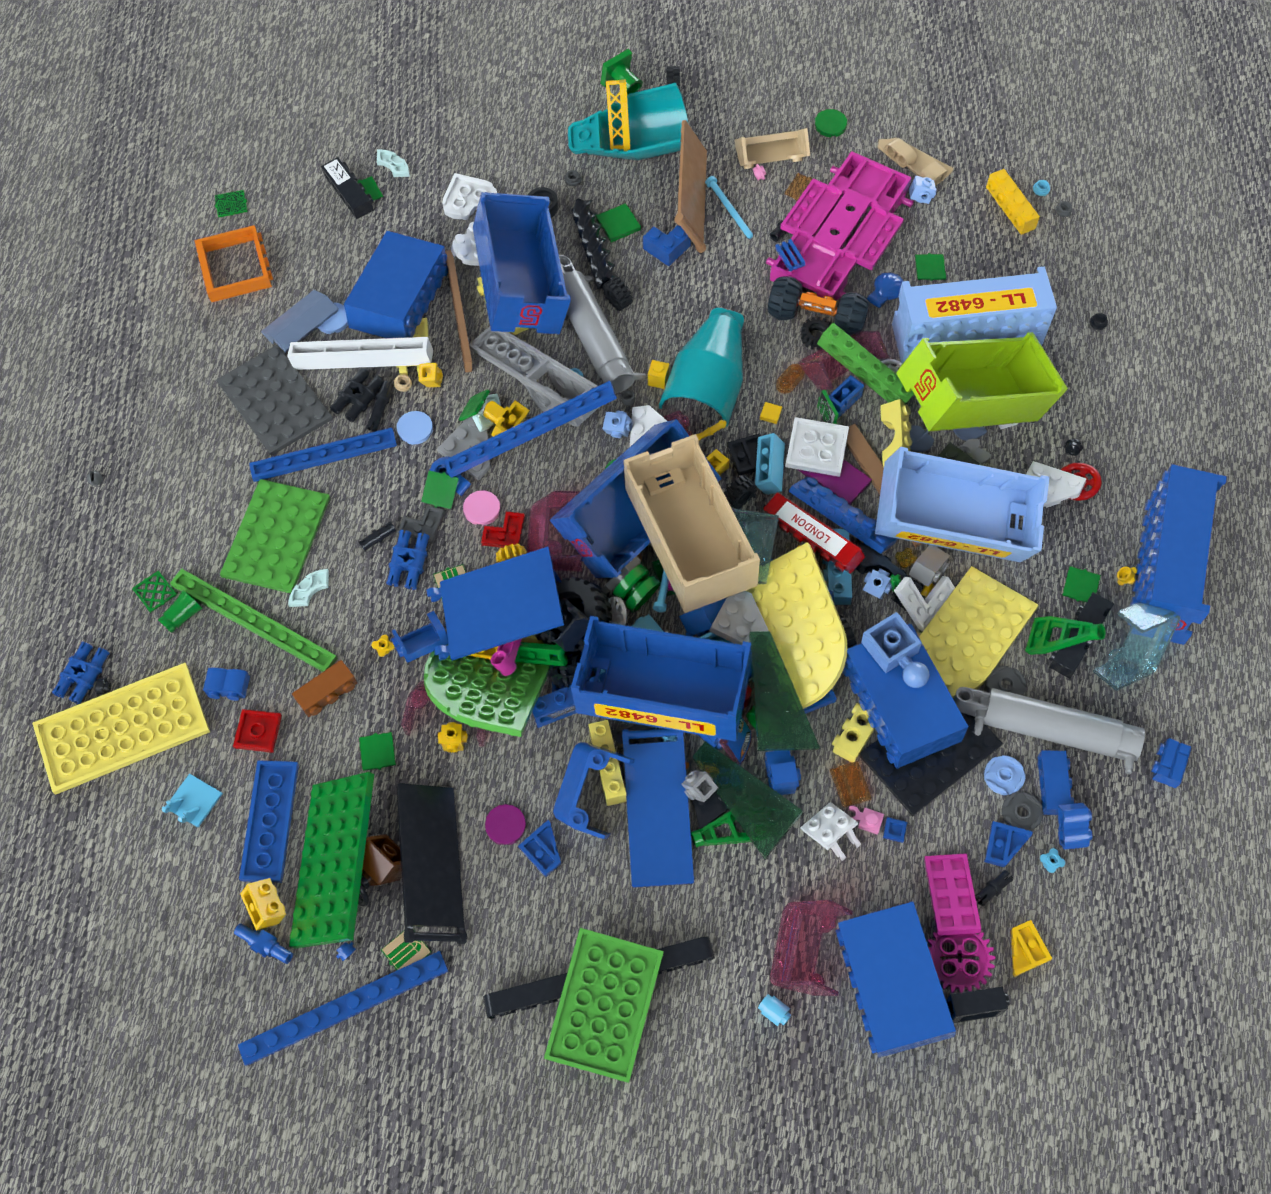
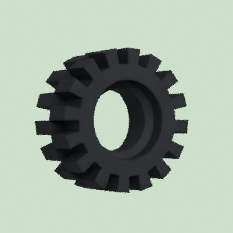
(673, 75)
(617, 293)
(809, 326)
(740, 492)

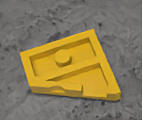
(1027, 948)

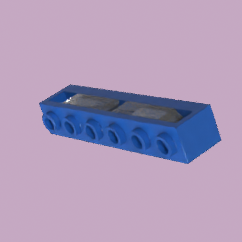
(556, 705)

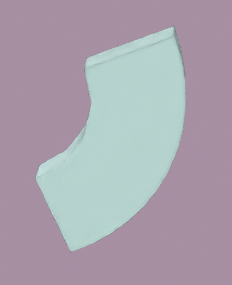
(393, 162)
(482, 422)
(308, 587)

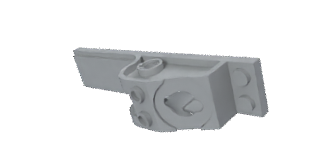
(528, 366)

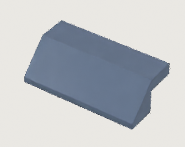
(300, 320)

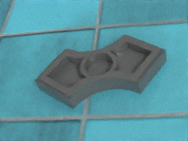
(616, 580)

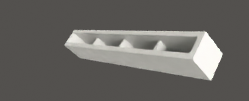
(360, 353)

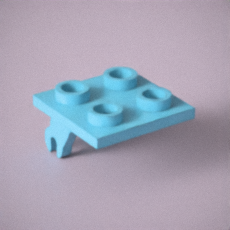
(193, 801)

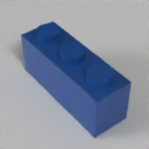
(1054, 780)

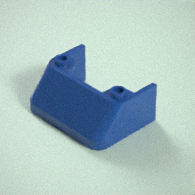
(582, 758)

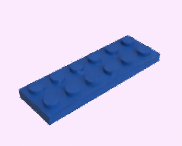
(269, 821)

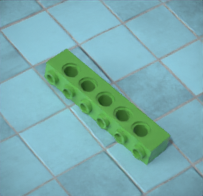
(863, 364)

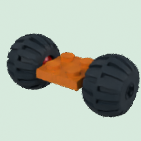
(787, 297)

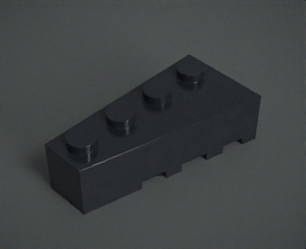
(1067, 659)

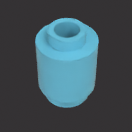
(775, 1010)

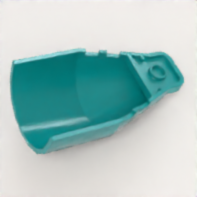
(654, 126)
(710, 364)

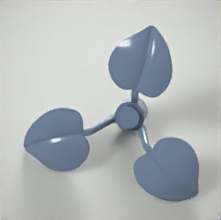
(922, 441)

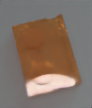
(850, 784)

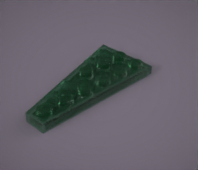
(778, 711)
(756, 806)

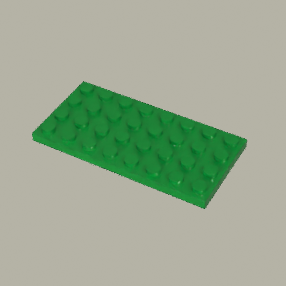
(332, 861)

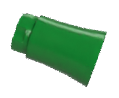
(179, 612)

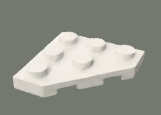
(643, 419)
(1061, 483)

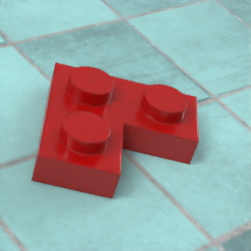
(507, 535)

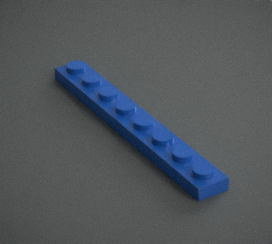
(322, 454)

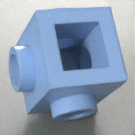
(922, 189)
(617, 424)
(872, 588)

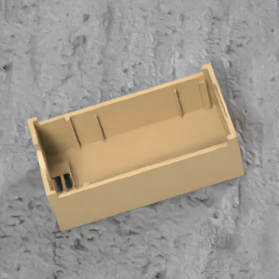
(691, 524)

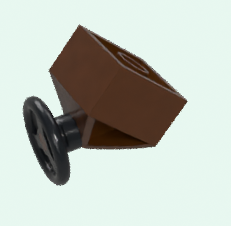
(380, 864)

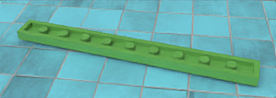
(254, 621)

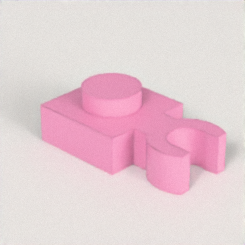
(869, 819)

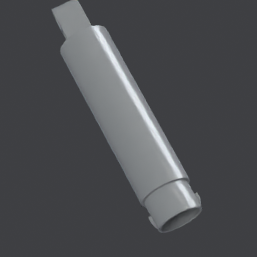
(595, 330)
(1052, 723)

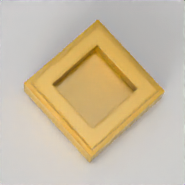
(770, 413)

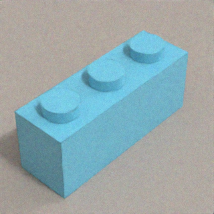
(770, 464)

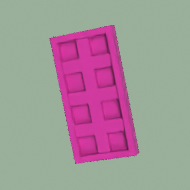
(952, 894)

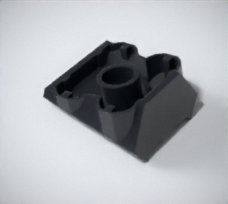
(573, 629)

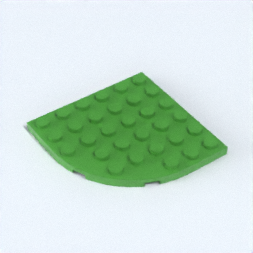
(481, 696)

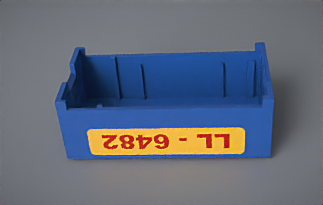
(662, 679)

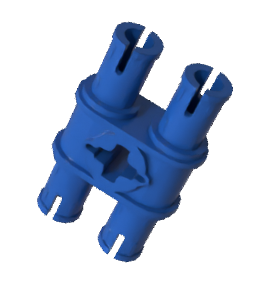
(401, 553)
(84, 680)

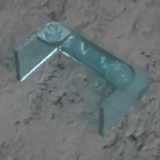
(1143, 647)

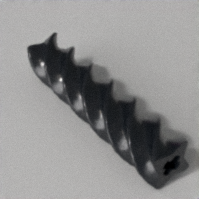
(593, 242)

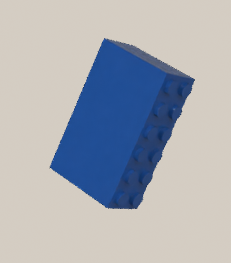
(396, 286)
(906, 718)
(895, 980)

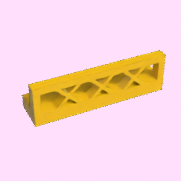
(624, 114)

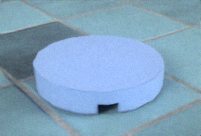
(335, 323)
(414, 427)
(1004, 781)

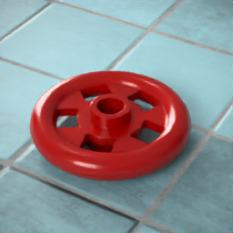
(1085, 469)

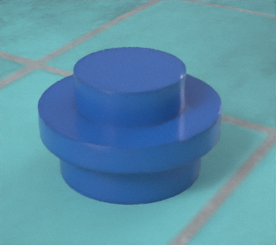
(345, 950)

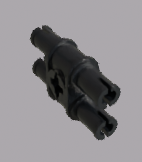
(357, 394)

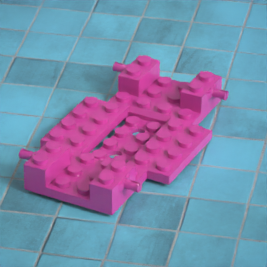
(863, 185)

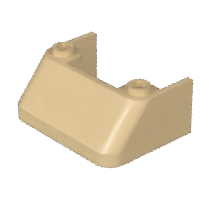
(772, 148)

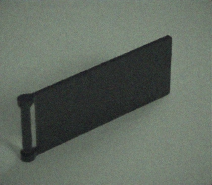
(430, 862)

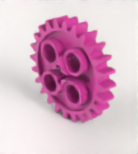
(960, 978)

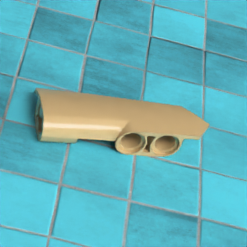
(914, 159)

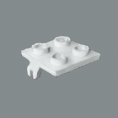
(829, 826)

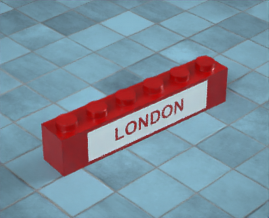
(821, 537)

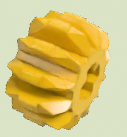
(510, 552)

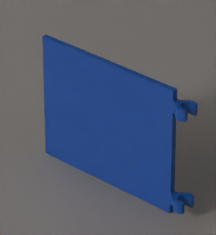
(498, 604)

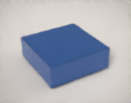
(895, 829)

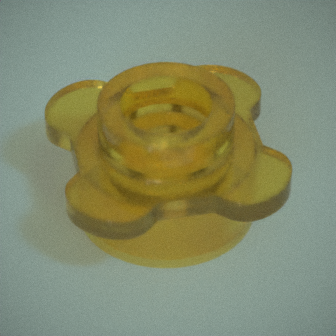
(904, 563)

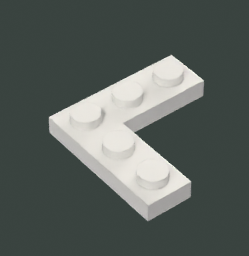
(923, 610)

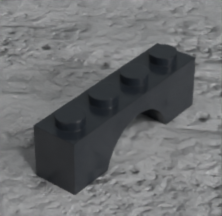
(875, 560)

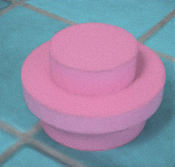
(759, 172)

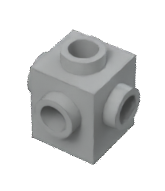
(699, 785)

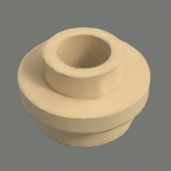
(402, 379)

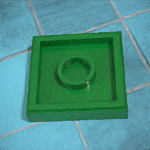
(618, 222)

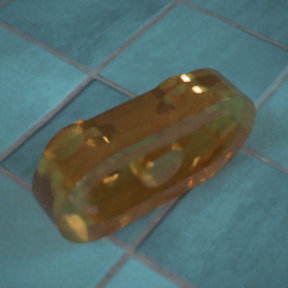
(790, 377)

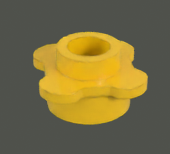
(1126, 575)
(382, 651)

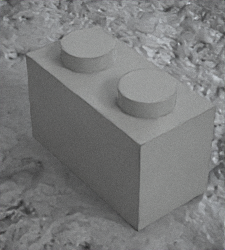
(930, 565)

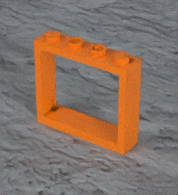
(226, 240)

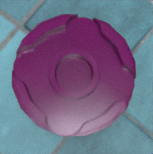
(505, 824)

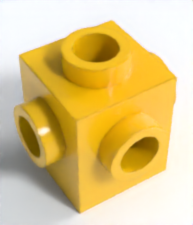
(452, 737)

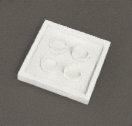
(817, 446)

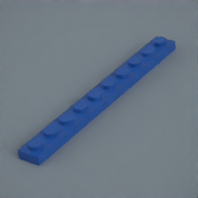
(530, 429)
(342, 1008)

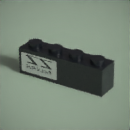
(347, 187)

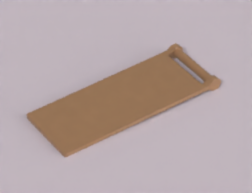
(692, 187)

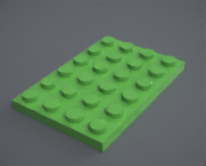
(275, 536)
(604, 1005)

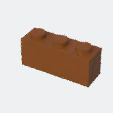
(325, 689)

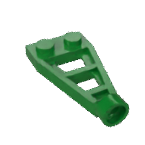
(1042, 629)
(712, 839)

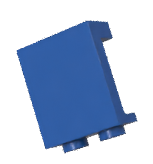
(421, 640)

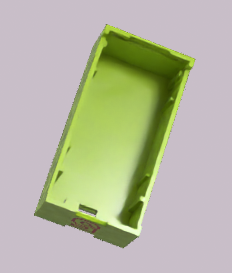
(981, 382)

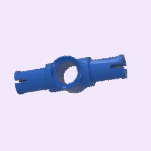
(263, 943)

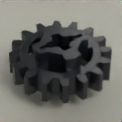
(564, 674)

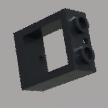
(977, 1004)

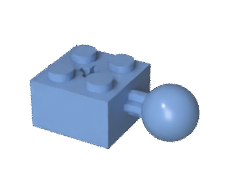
(893, 645)

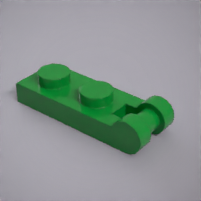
(541, 654)

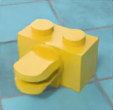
(506, 417)

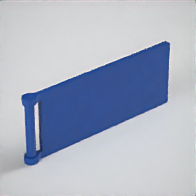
(657, 810)

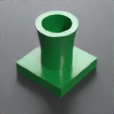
(619, 69)

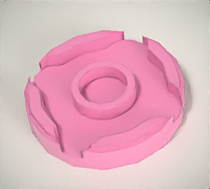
(481, 508)

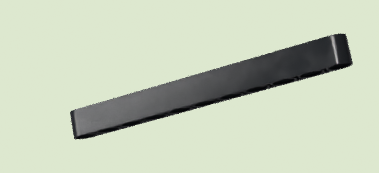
(550, 989)

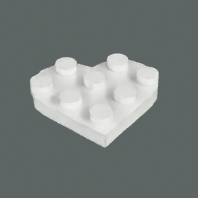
(464, 195)
(465, 247)

